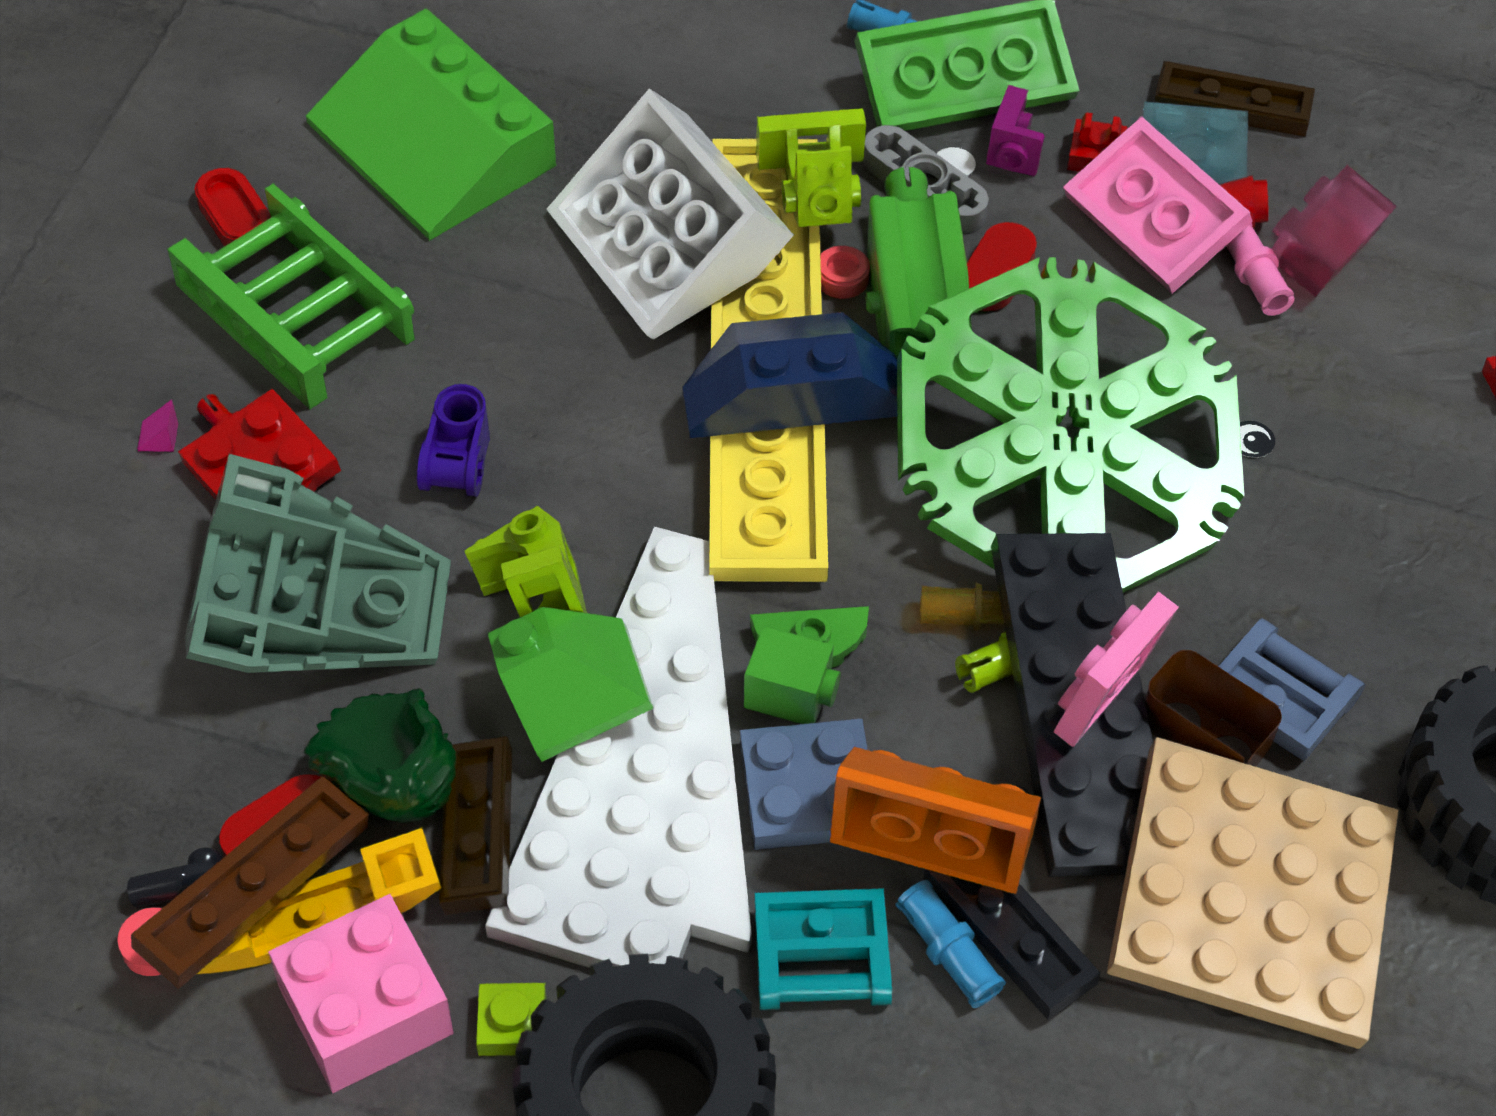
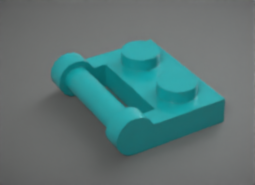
(822, 928)

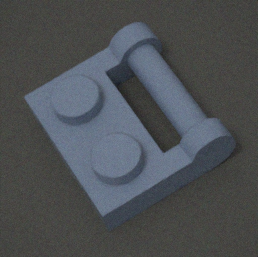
(1305, 713)

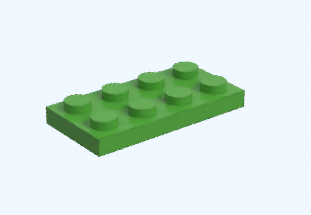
(964, 63)

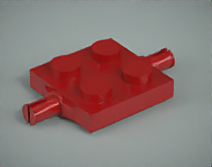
(260, 432)

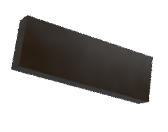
(1268, 102)
(477, 828)

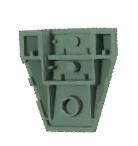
(309, 582)

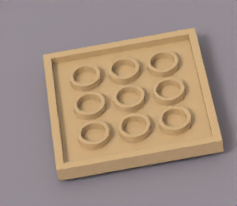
(1255, 893)

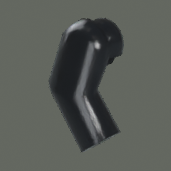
(167, 884)

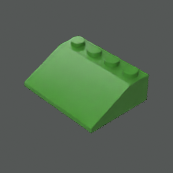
(434, 125)

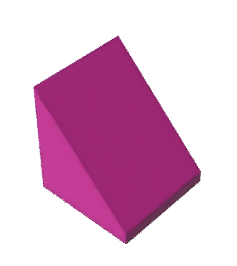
(159, 430)

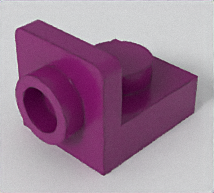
(1011, 140)

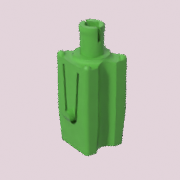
(912, 255)

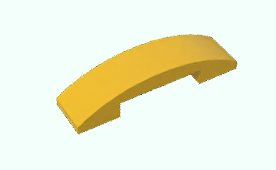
(392, 867)

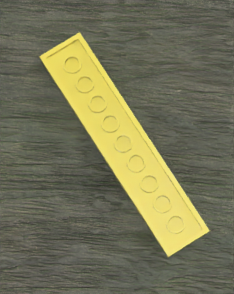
(770, 483)

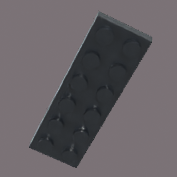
(1056, 605)

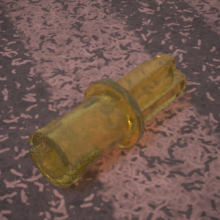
(960, 606)

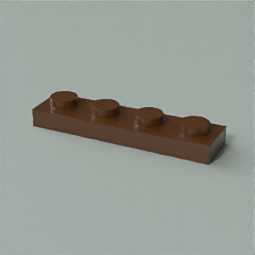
(249, 882)

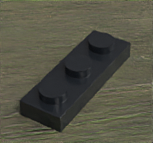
(1020, 941)

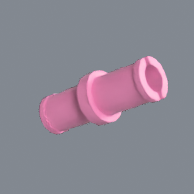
(1258, 267)

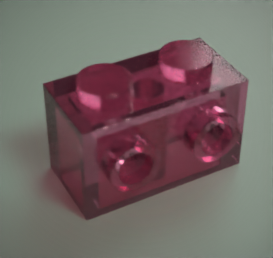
(1330, 229)

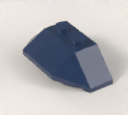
(790, 377)

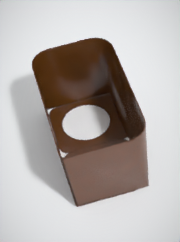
(1213, 695)

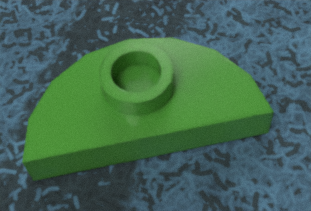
(837, 626)

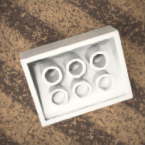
(666, 217)

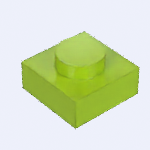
(505, 1014)

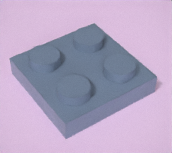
(793, 779)

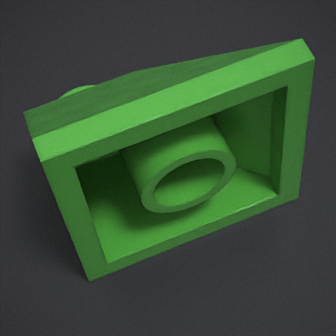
(569, 676)

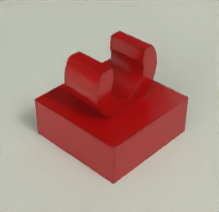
(1091, 139)

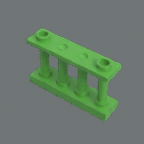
(269, 336)

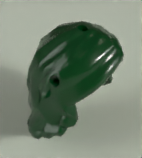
(386, 755)

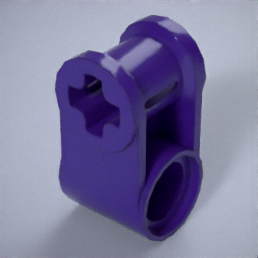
(454, 449)

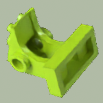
(818, 173)
(529, 560)

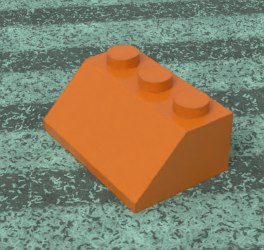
(933, 818)

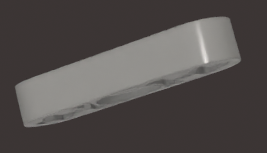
(915, 154)

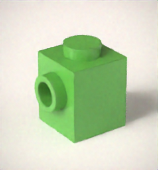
(790, 676)

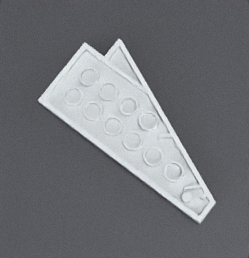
(643, 820)

